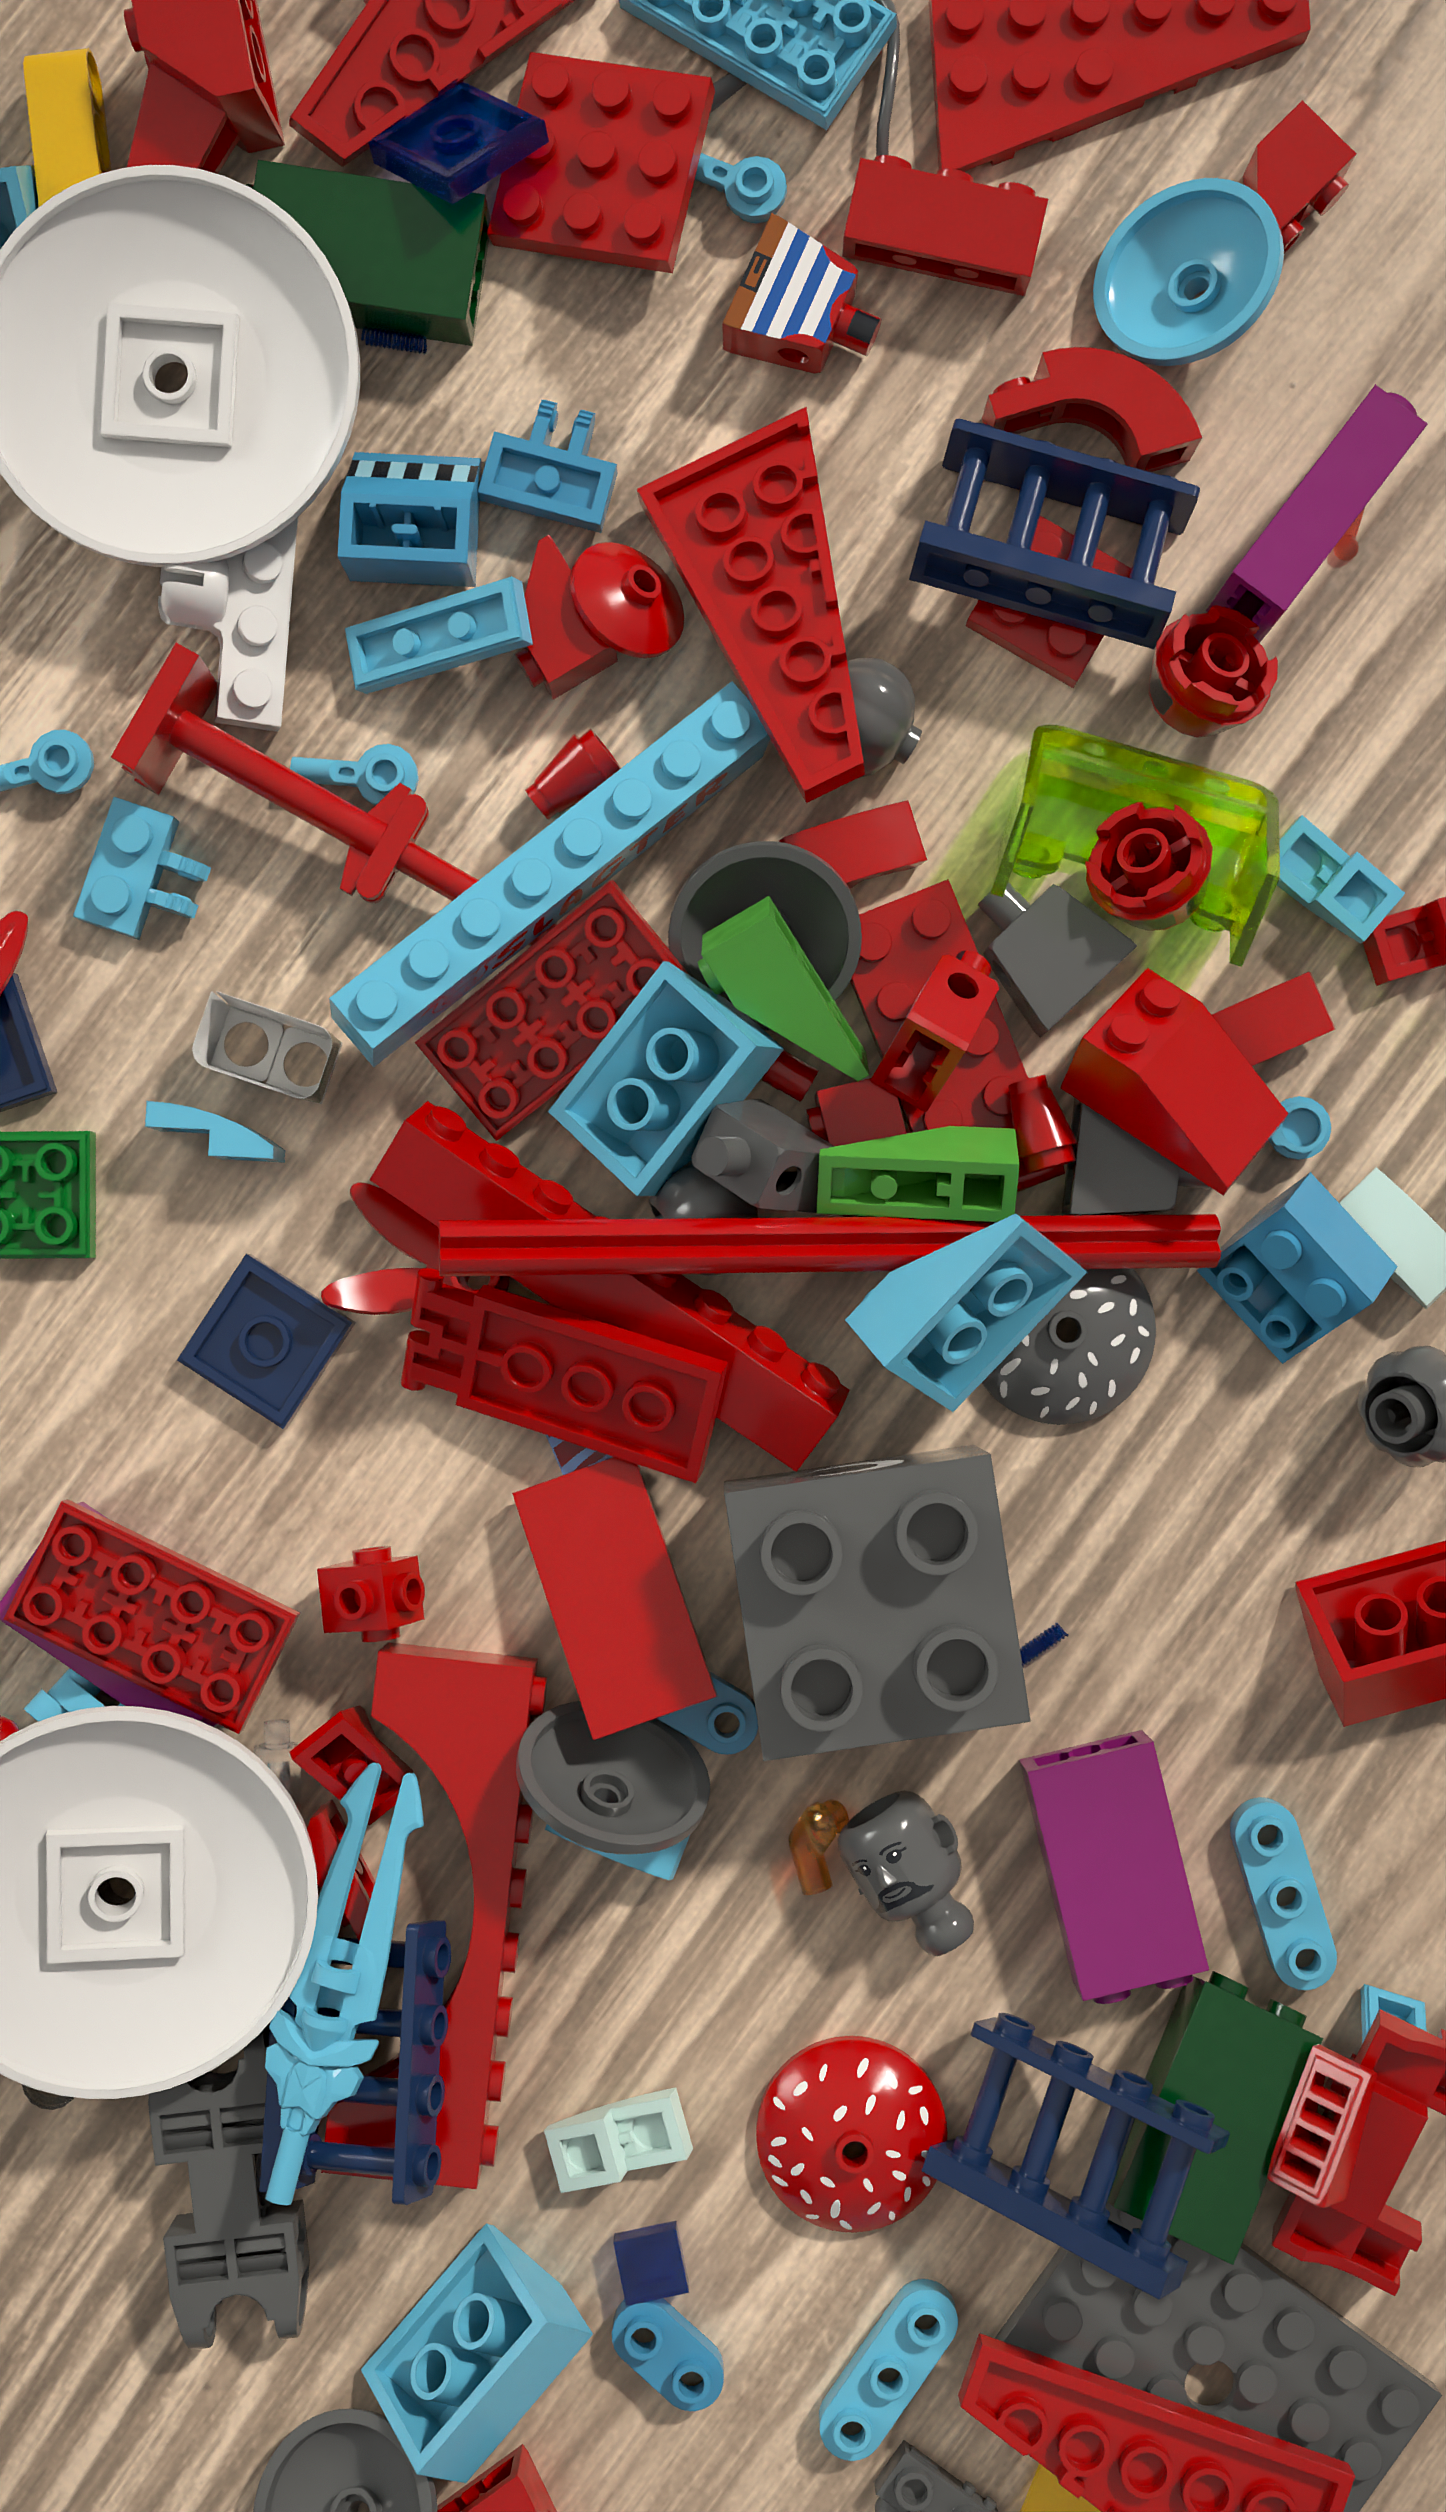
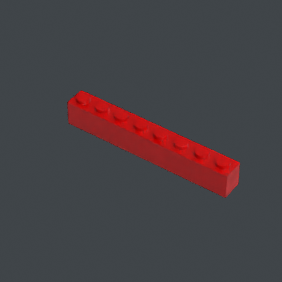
(767, 1388)

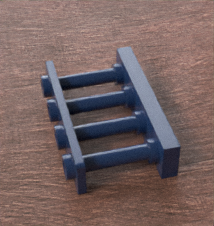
(1044, 584)
(416, 2091)
(1024, 2191)

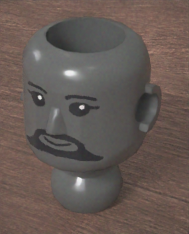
(907, 1867)

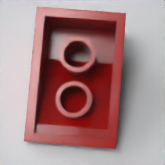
(1175, 1082)

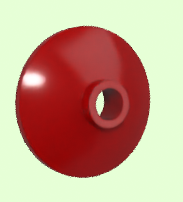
(627, 600)

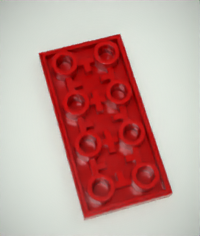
(546, 1011)
(614, 1596)
(152, 1616)

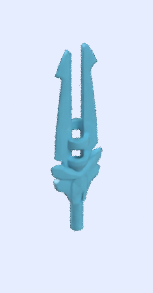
(316, 2052)

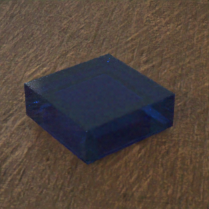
(651, 2263)

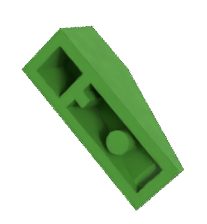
(776, 985)
(923, 1175)

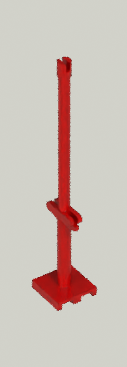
(378, 841)

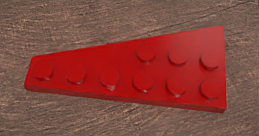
(404, 58)
(1061, 66)
(760, 570)
(1138, 2448)

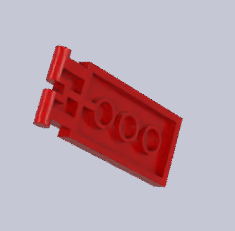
(895, 960)
(565, 1375)

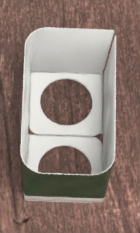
(221, 1017)

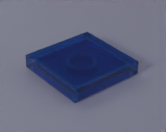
(458, 142)

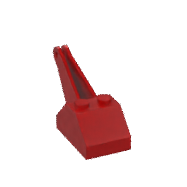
(203, 83)

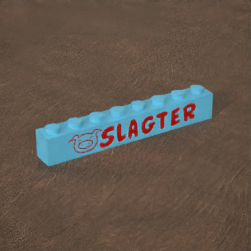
(549, 875)

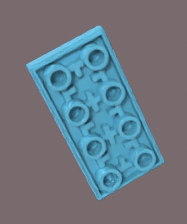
(789, 49)

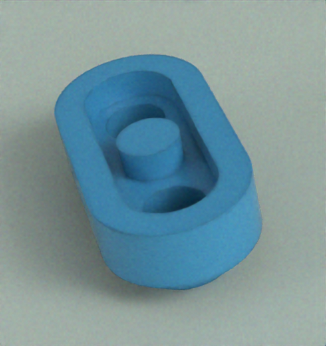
(699, 1719)
(672, 2352)

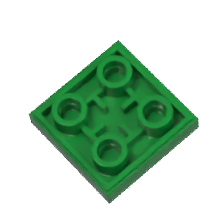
(47, 1195)

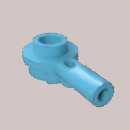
(751, 186)
(56, 761)
(373, 774)
(1304, 1129)

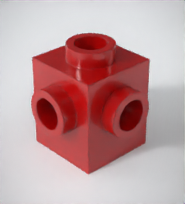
(371, 1594)

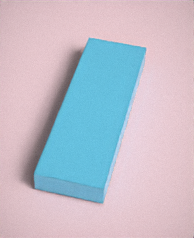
(439, 635)

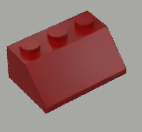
(1380, 1632)

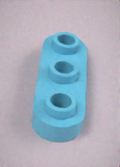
(1267, 1871)
(893, 2344)

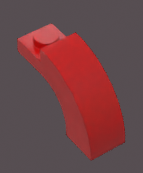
(1107, 394)

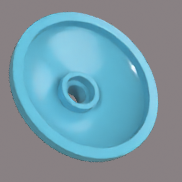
(1169, 250)

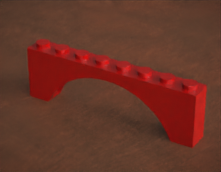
(466, 1724)

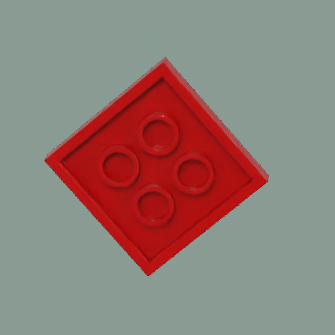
(614, 164)

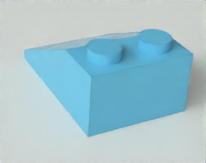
(964, 1307)

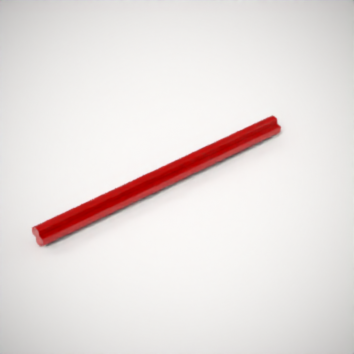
(799, 1244)

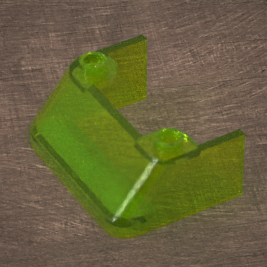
(1081, 779)

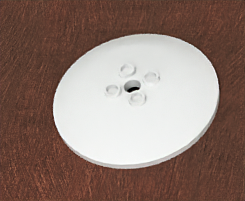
(154, 274)
(219, 1916)

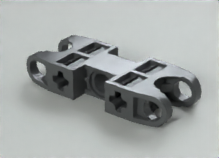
(234, 2235)

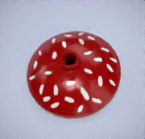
(841, 2095)

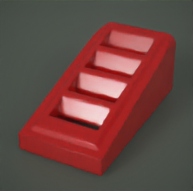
(1294, 2144)

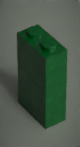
(393, 246)
(1245, 2072)

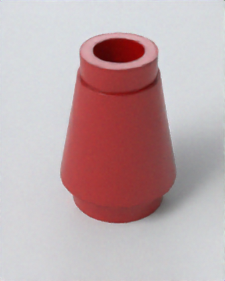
(572, 774)
(1040, 1126)

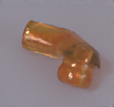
(811, 1839)

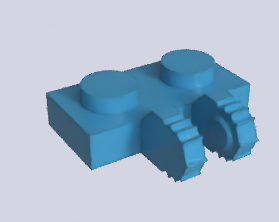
(550, 480)

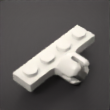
(248, 609)

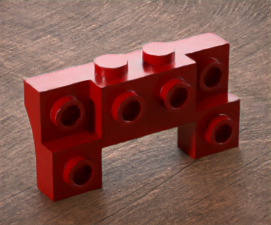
(1362, 2231)

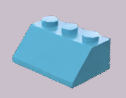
(660, 1077)
(474, 2356)

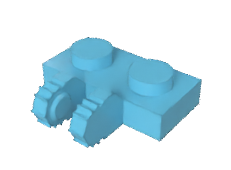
(129, 868)

